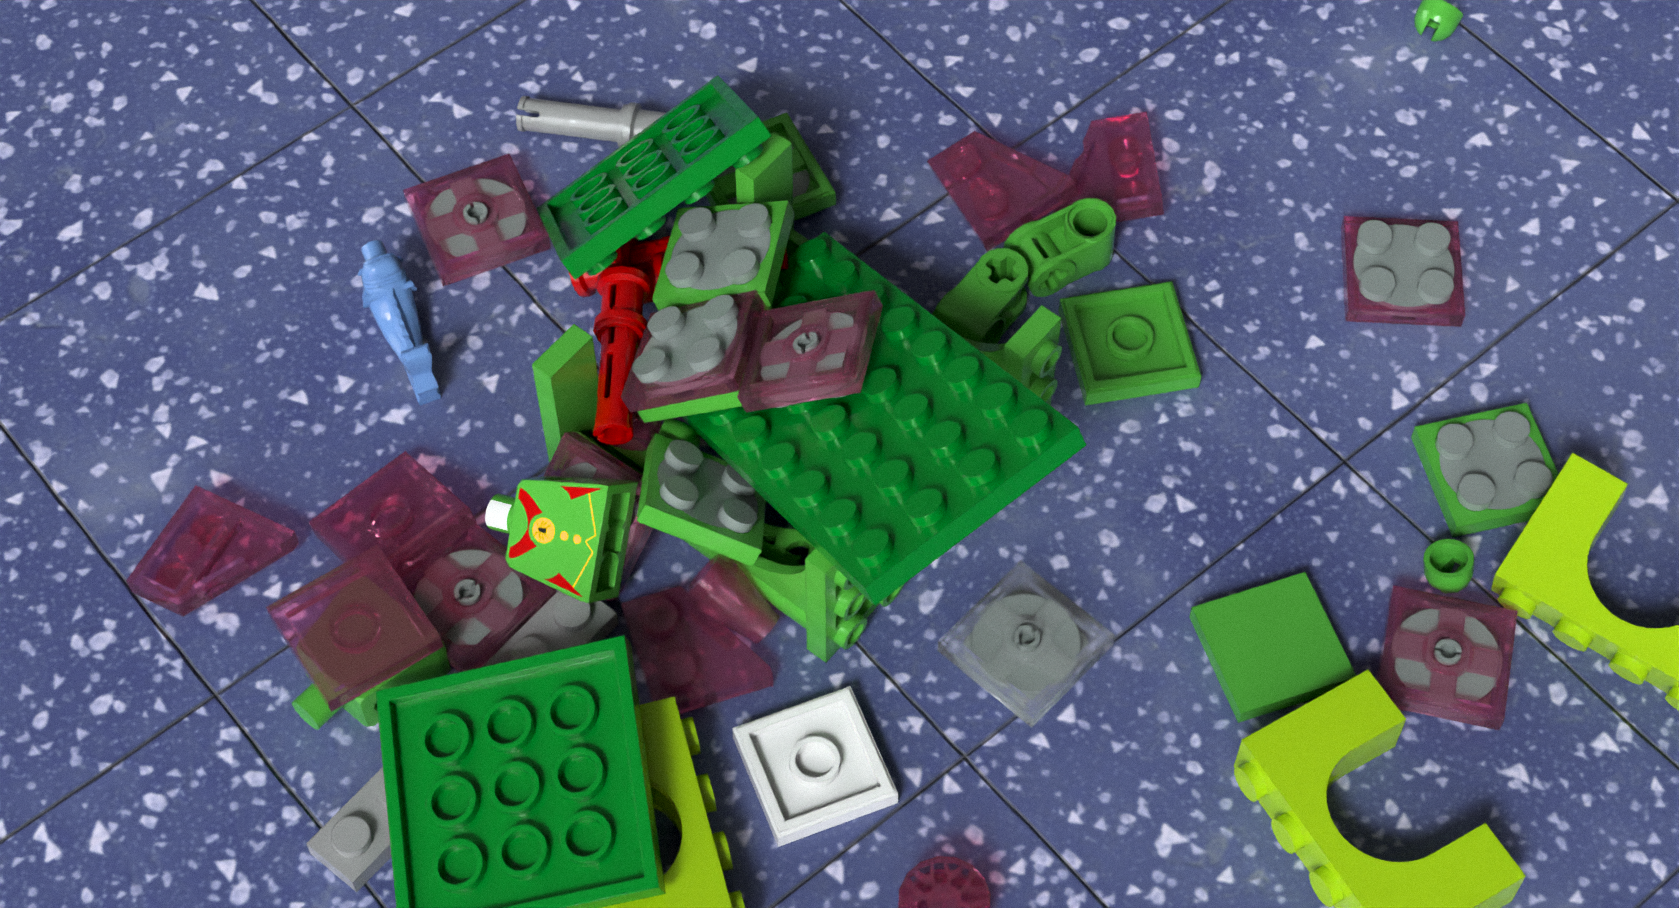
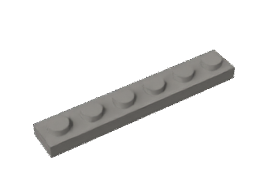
(357, 836)

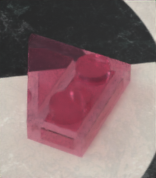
(1119, 167)
(998, 186)
(207, 552)
(690, 653)

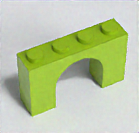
(1550, 579)
(1311, 748)
(677, 792)

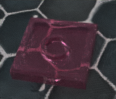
(400, 511)
(354, 627)

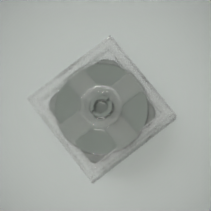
(1026, 643)

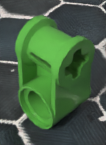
(1059, 250)
(987, 297)

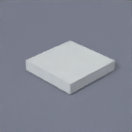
(814, 766)

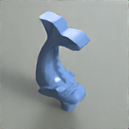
(392, 303)

